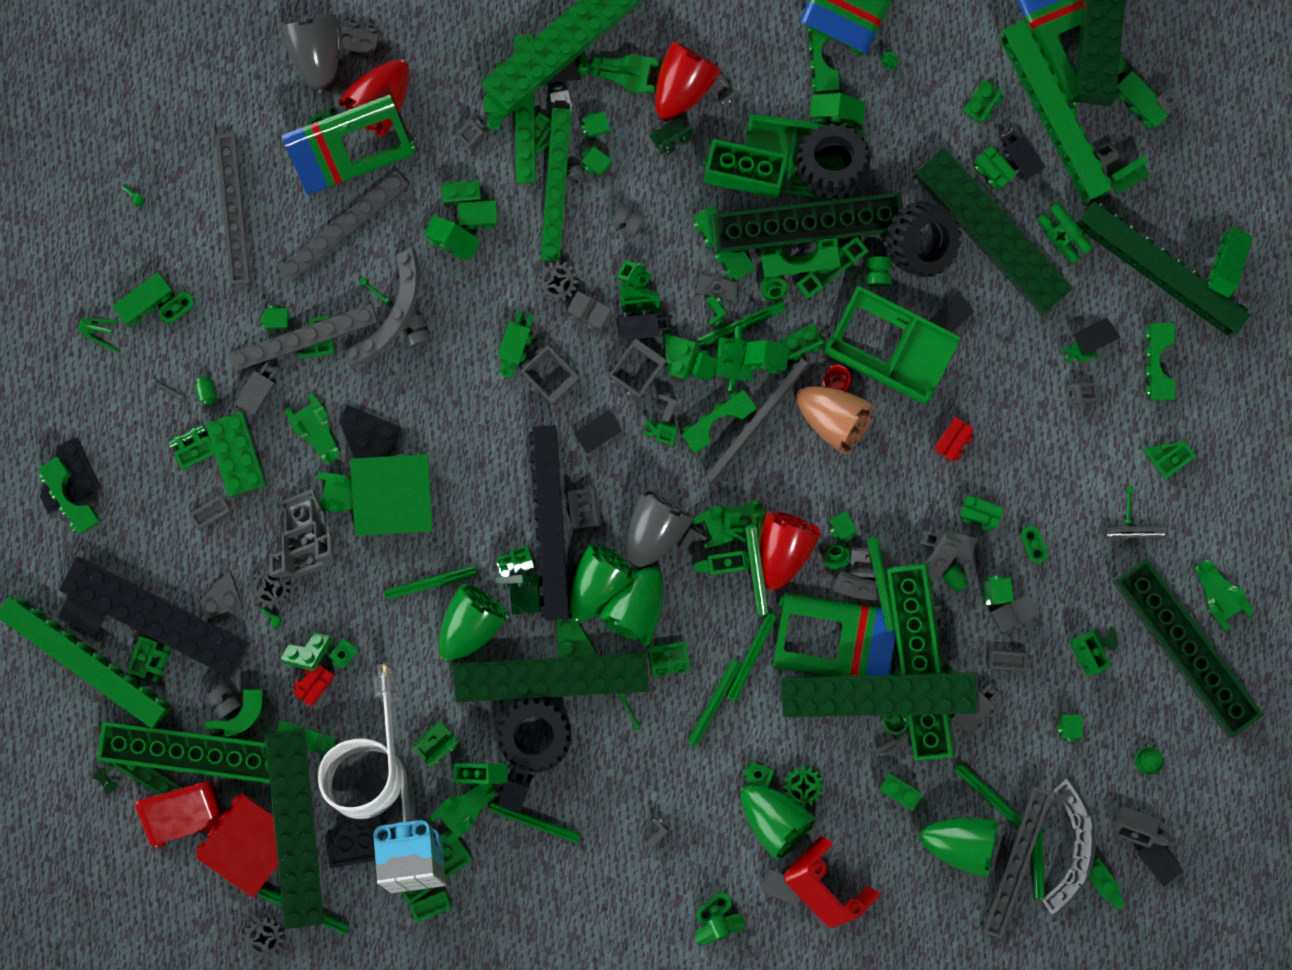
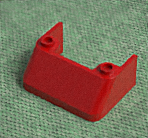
(804, 880)

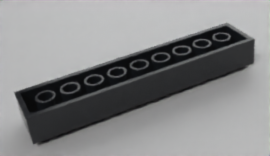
(550, 520)
(155, 616)

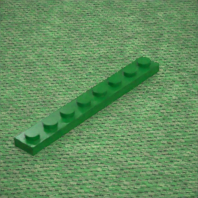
(525, 129)
(556, 184)

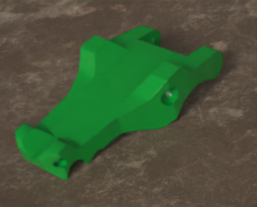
(628, 72)
(314, 426)
(337, 493)
(714, 522)
(1221, 596)
(461, 811)

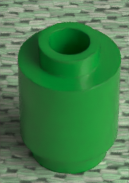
(205, 390)
(955, 578)

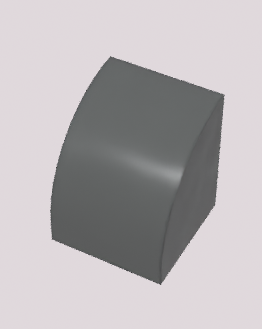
(1109, 158)

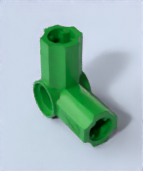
(719, 928)

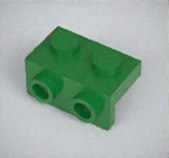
(435, 744)

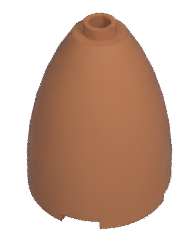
(835, 415)

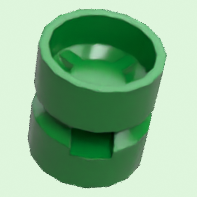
(879, 272)
(895, 723)

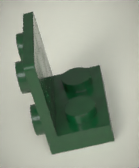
(671, 135)
(523, 592)

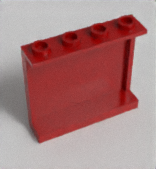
(241, 845)

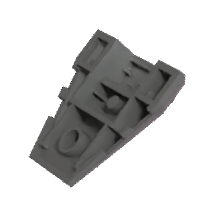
(302, 538)

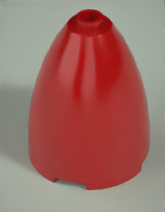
(384, 80)
(682, 81)
(785, 547)

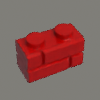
(954, 439)
(313, 684)

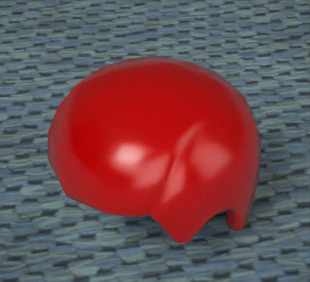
(837, 372)

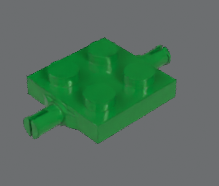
(731, 359)

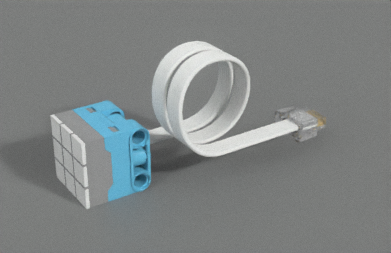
(408, 853)

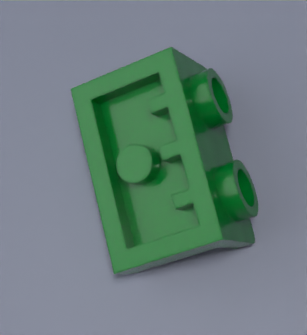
(982, 101)
(1130, 175)
(802, 342)
(669, 659)

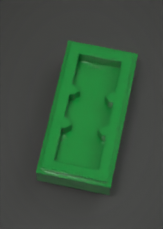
(430, 906)

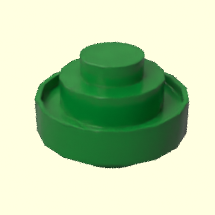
(774, 288)
(836, 556)
(1149, 760)

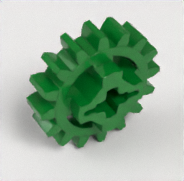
(812, 786)

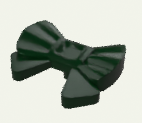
(1109, 641)
(109, 785)

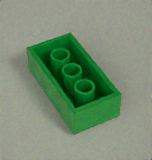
(745, 168)
(236, 454)

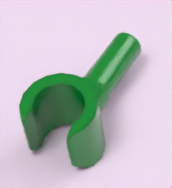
(137, 198)
(275, 620)

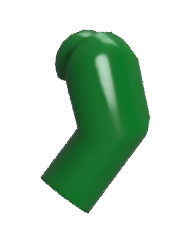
(584, 65)

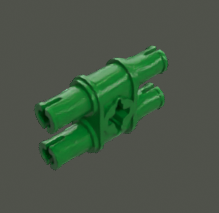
(1055, 233)

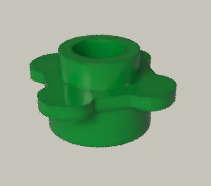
(889, 60)

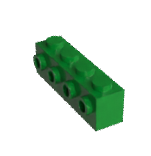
(1230, 261)

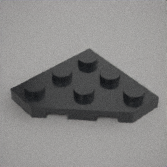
(367, 434)
(82, 480)
(354, 842)

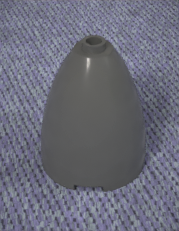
(314, 50)
(654, 529)

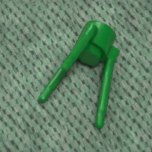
(90, 327)

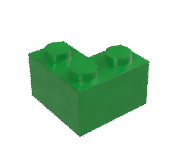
(837, 109)
(451, 237)
(766, 356)

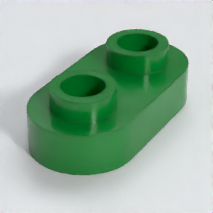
(175, 305)
(1035, 543)
(713, 907)

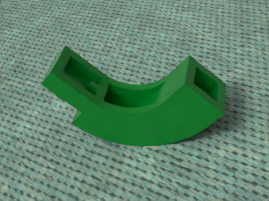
(251, 711)

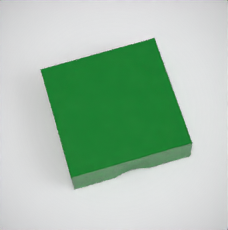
(391, 495)

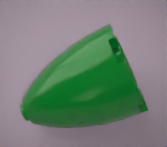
(597, 581)
(637, 607)
(469, 622)
(775, 819)
(962, 843)

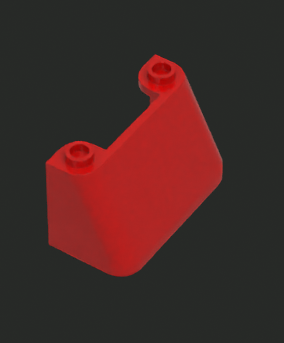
(179, 813)

